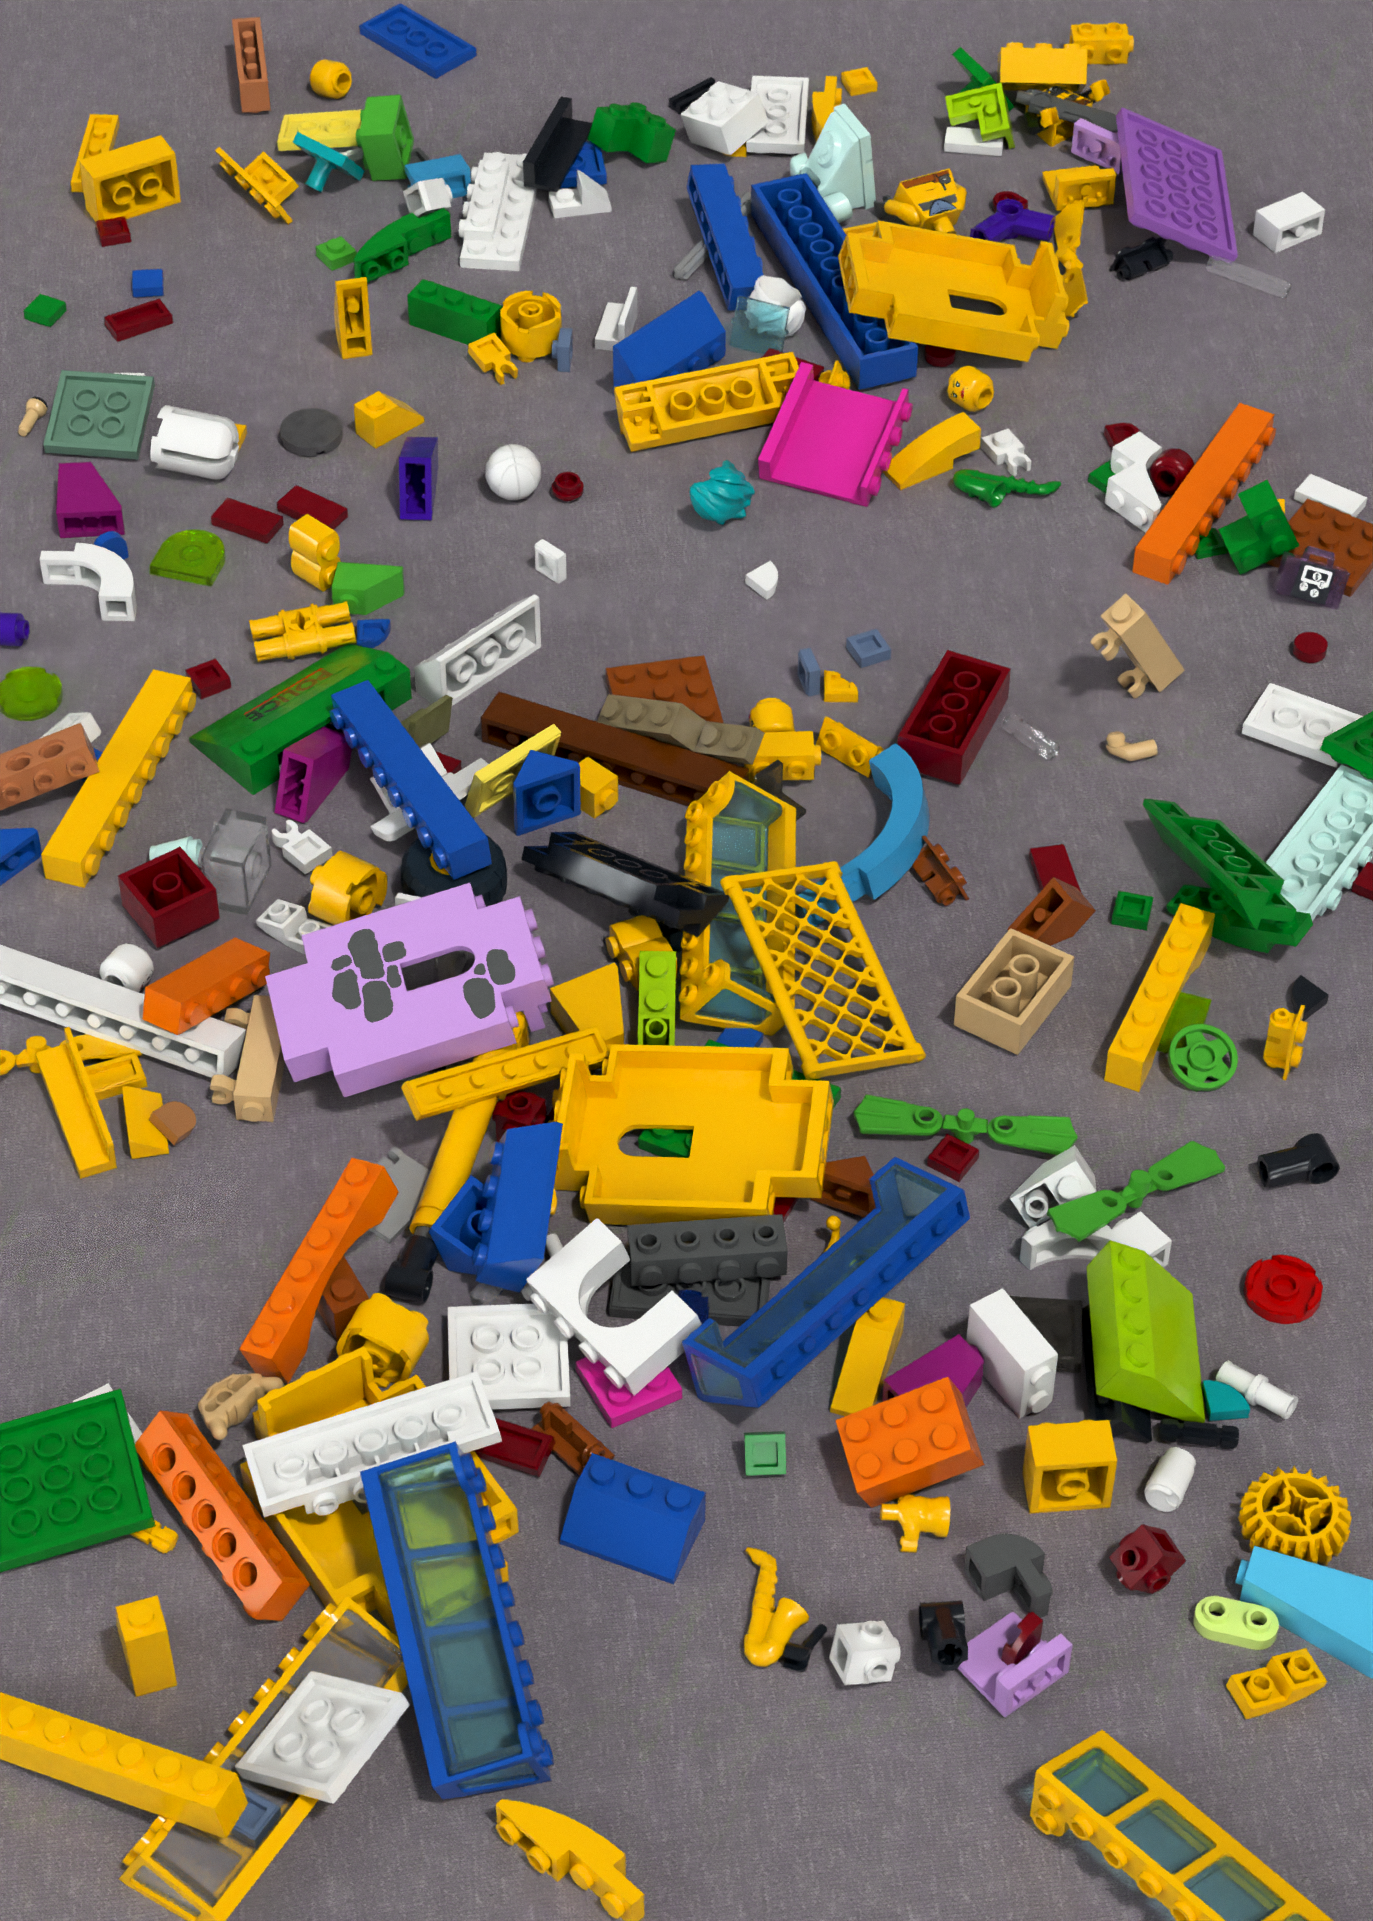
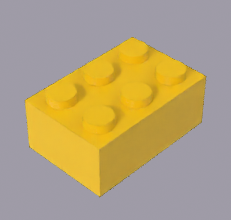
(1042, 67)
(130, 180)

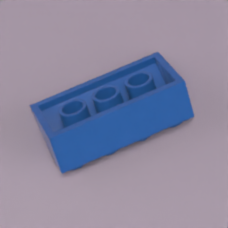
(672, 344)
(517, 1205)

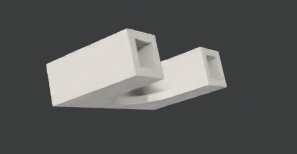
(629, 1352)

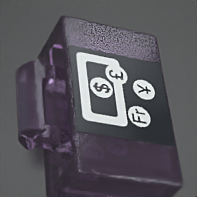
(1310, 578)

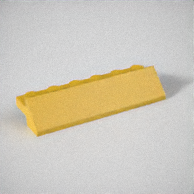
(704, 401)

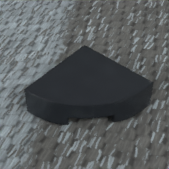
(1307, 994)

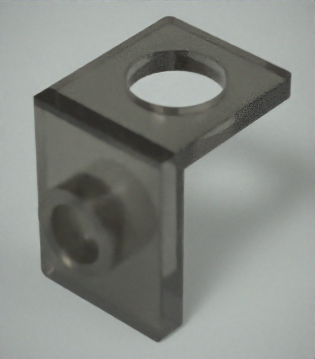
(771, 781)

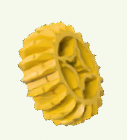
(1301, 1509)

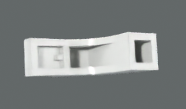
(97, 569)

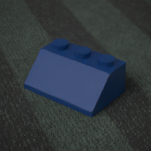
(633, 1518)

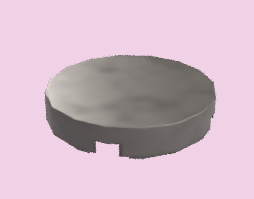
(311, 432)

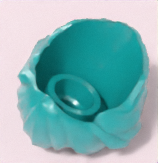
(722, 495)

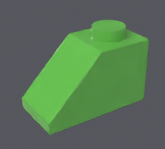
(367, 586)

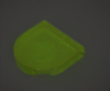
(190, 557)

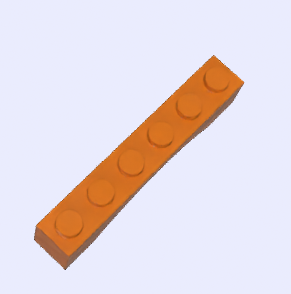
(284, 1325)

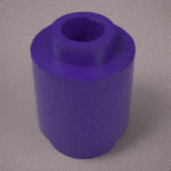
(13, 629)

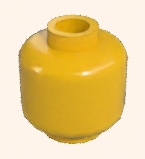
(330, 79)

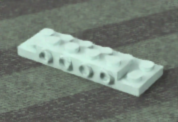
(1327, 844)

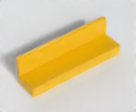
(77, 1108)

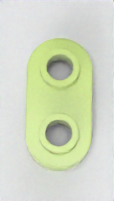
(1236, 1623)

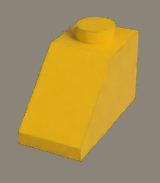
(383, 418)

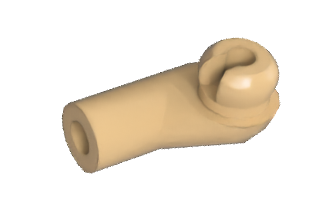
(1128, 751)

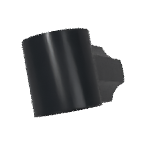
(1307, 1159)
(944, 1630)

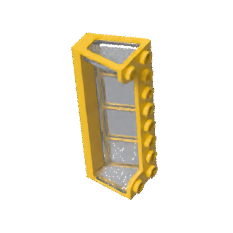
(209, 1875)

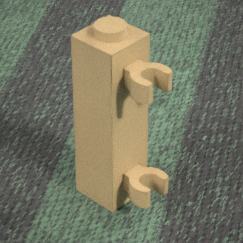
(1143, 644)
(260, 1066)

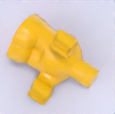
(918, 1515)

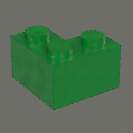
(632, 130)
(1261, 533)

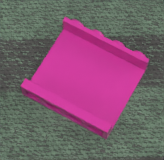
(833, 439)

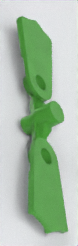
(1029, 1132)
(1089, 1213)

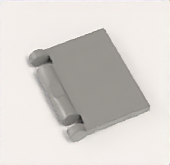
(410, 1181)

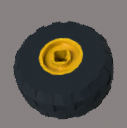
(423, 877)

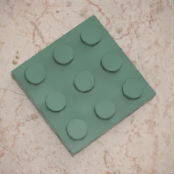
(99, 414)

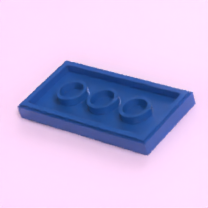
(417, 40)

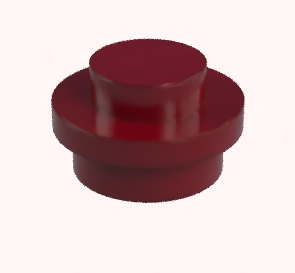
(567, 486)

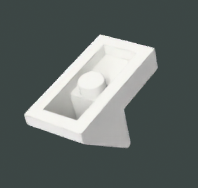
(583, 200)

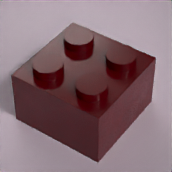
(168, 897)

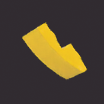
(1277, 1685)

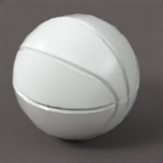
(513, 472)

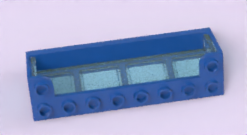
(456, 1624)

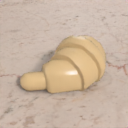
(232, 1399)

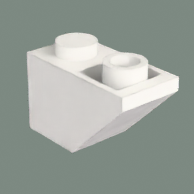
(1053, 1184)

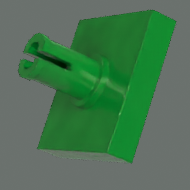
(977, 74)

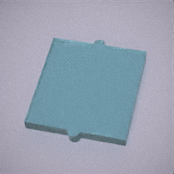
(759, 325)

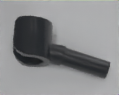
(798, 1656)

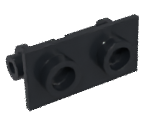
(1131, 260)

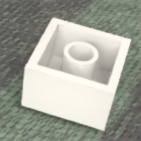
(724, 118)

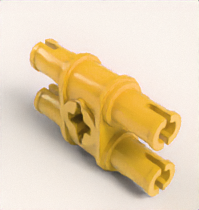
(302, 631)

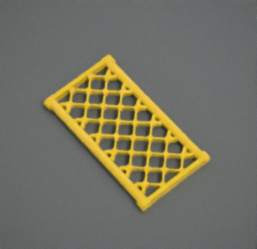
(784, 989)

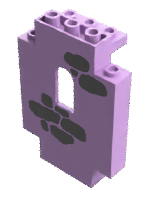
(353, 1005)

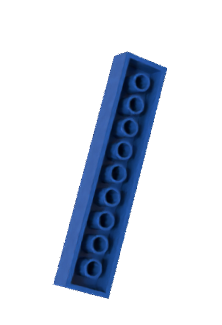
(808, 246)

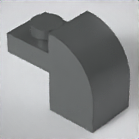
(1007, 1564)

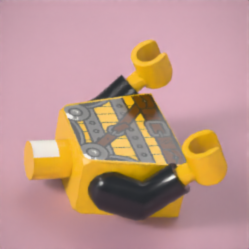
(1048, 124)

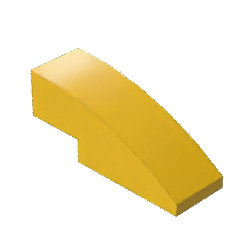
(934, 451)

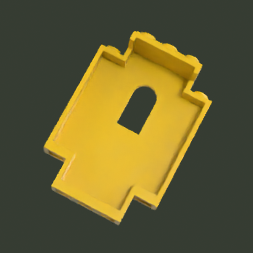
(911, 271)
(749, 1121)
(340, 1548)

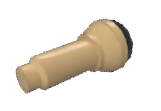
(35, 409)

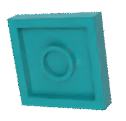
(326, 161)

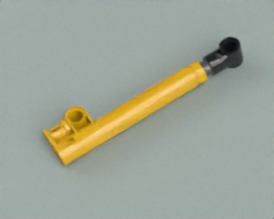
(413, 1274)

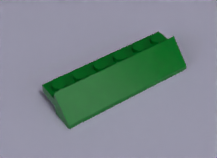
(1223, 863)

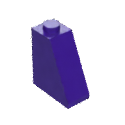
(418, 477)

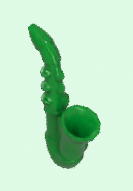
(994, 488)

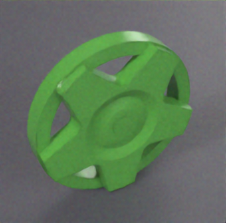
(1202, 1057)

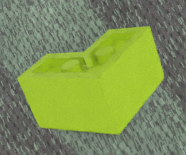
(988, 106)

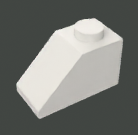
(428, 197)

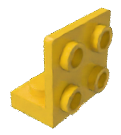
(1084, 183)

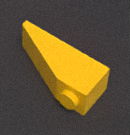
(352, 318)
(869, 1357)

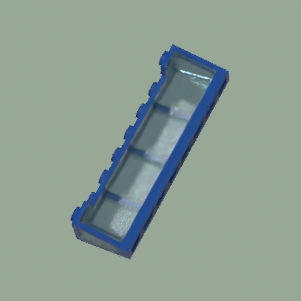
(909, 1223)

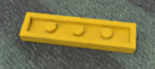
(97, 139)

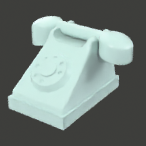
(840, 164)

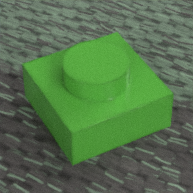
(336, 253)

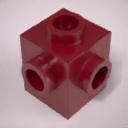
(519, 1110)
(1146, 1559)

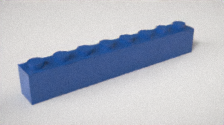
(410, 780)

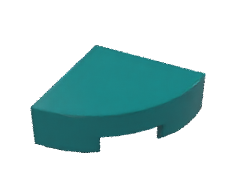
(1223, 1401)

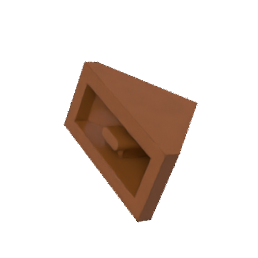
(848, 1186)

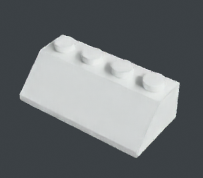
(481, 653)

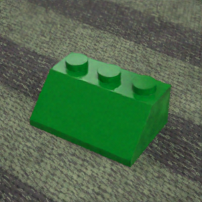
(452, 313)

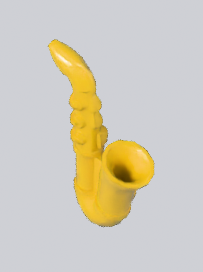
(770, 1631)

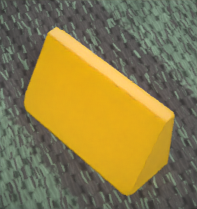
(143, 1136)

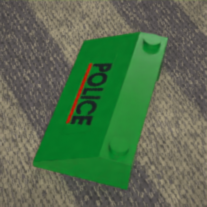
(253, 735)

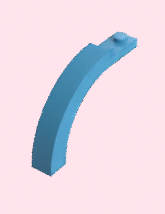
(898, 842)

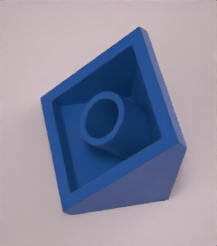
(545, 792)
(457, 1227)

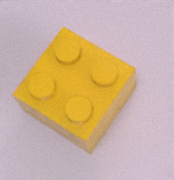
(1069, 1466)

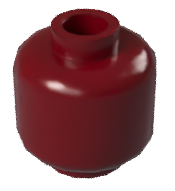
(1170, 470)

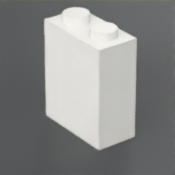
(1014, 1353)

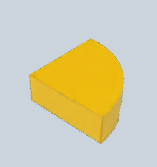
(838, 689)

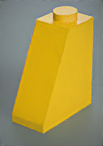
(590, 1002)
(146, 1645)

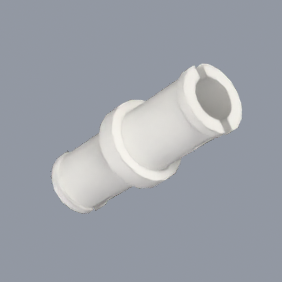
(1257, 1390)

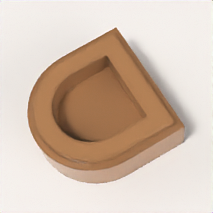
(174, 1121)

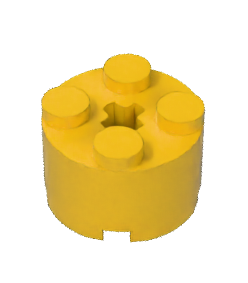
(530, 324)
(346, 888)
(390, 1336)

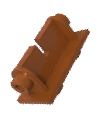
(946, 882)
(573, 1441)

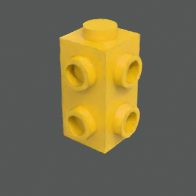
(1104, 42)
(793, 749)

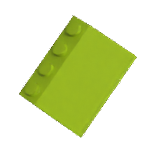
(1143, 1334)

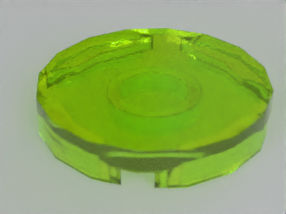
(30, 694)

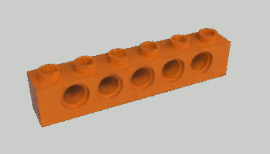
(221, 1516)

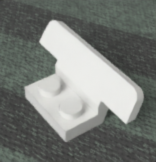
(394, 824)

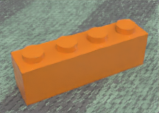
(206, 986)

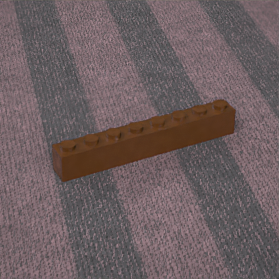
(635, 759)

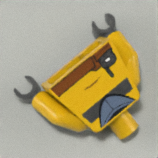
(926, 202)

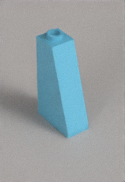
(1314, 1603)

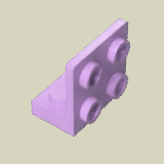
(1096, 145)
(1012, 1684)

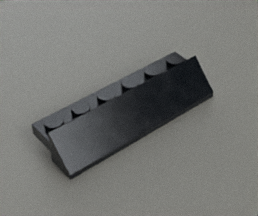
(628, 881)

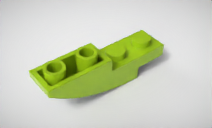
(657, 998)

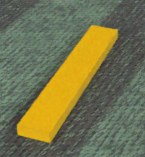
(501, 1073)

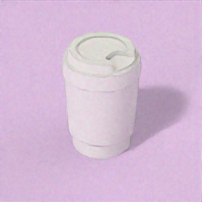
(1170, 1479)

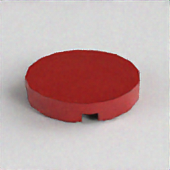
(1283, 1289)

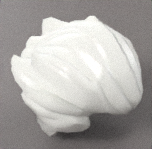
(781, 293)

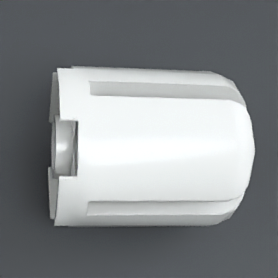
(195, 443)

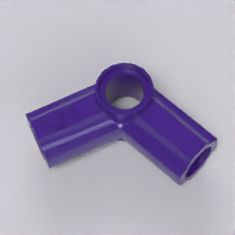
(1011, 221)

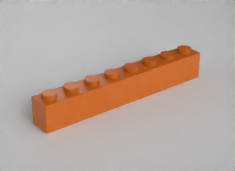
(1204, 494)

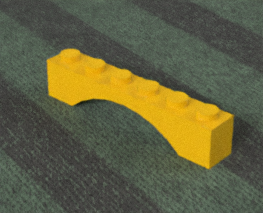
(1143, 1026)

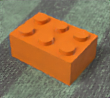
(909, 1442)

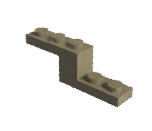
(682, 727)

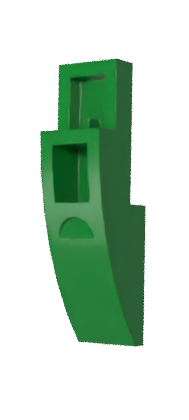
(394, 243)
(1233, 929)

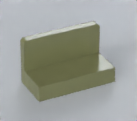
(430, 723)

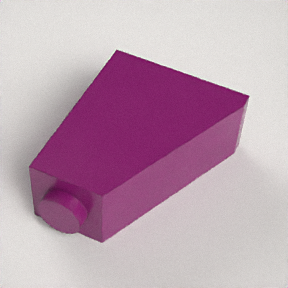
(85, 503)
(311, 772)
(952, 1359)

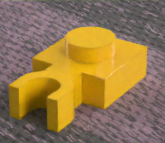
(493, 355)

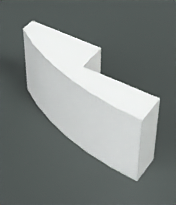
(288, 923)

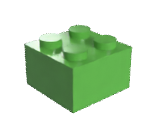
(385, 137)

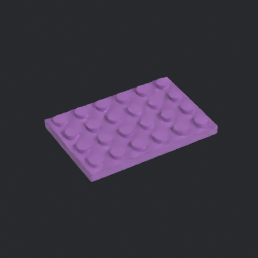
(1175, 186)

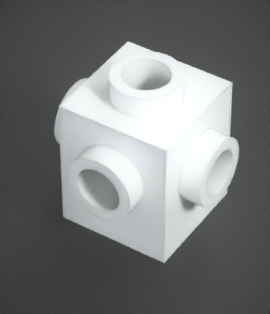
(864, 1652)

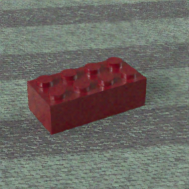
(955, 715)

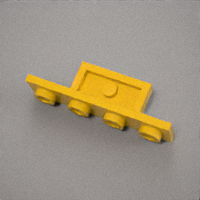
(265, 179)

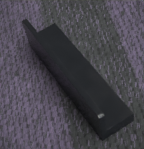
(555, 148)
(1121, 1415)

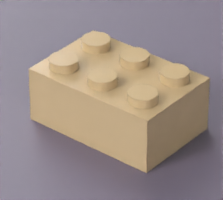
(1013, 991)

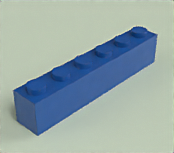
(724, 231)

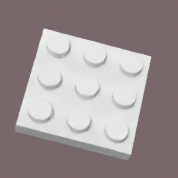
(514, 1351)
(322, 1736)

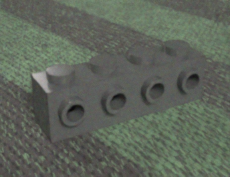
(707, 1250)

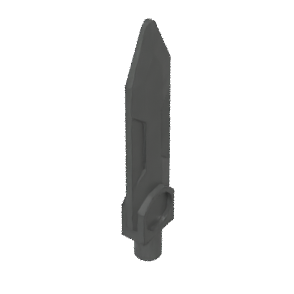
(1067, 109)

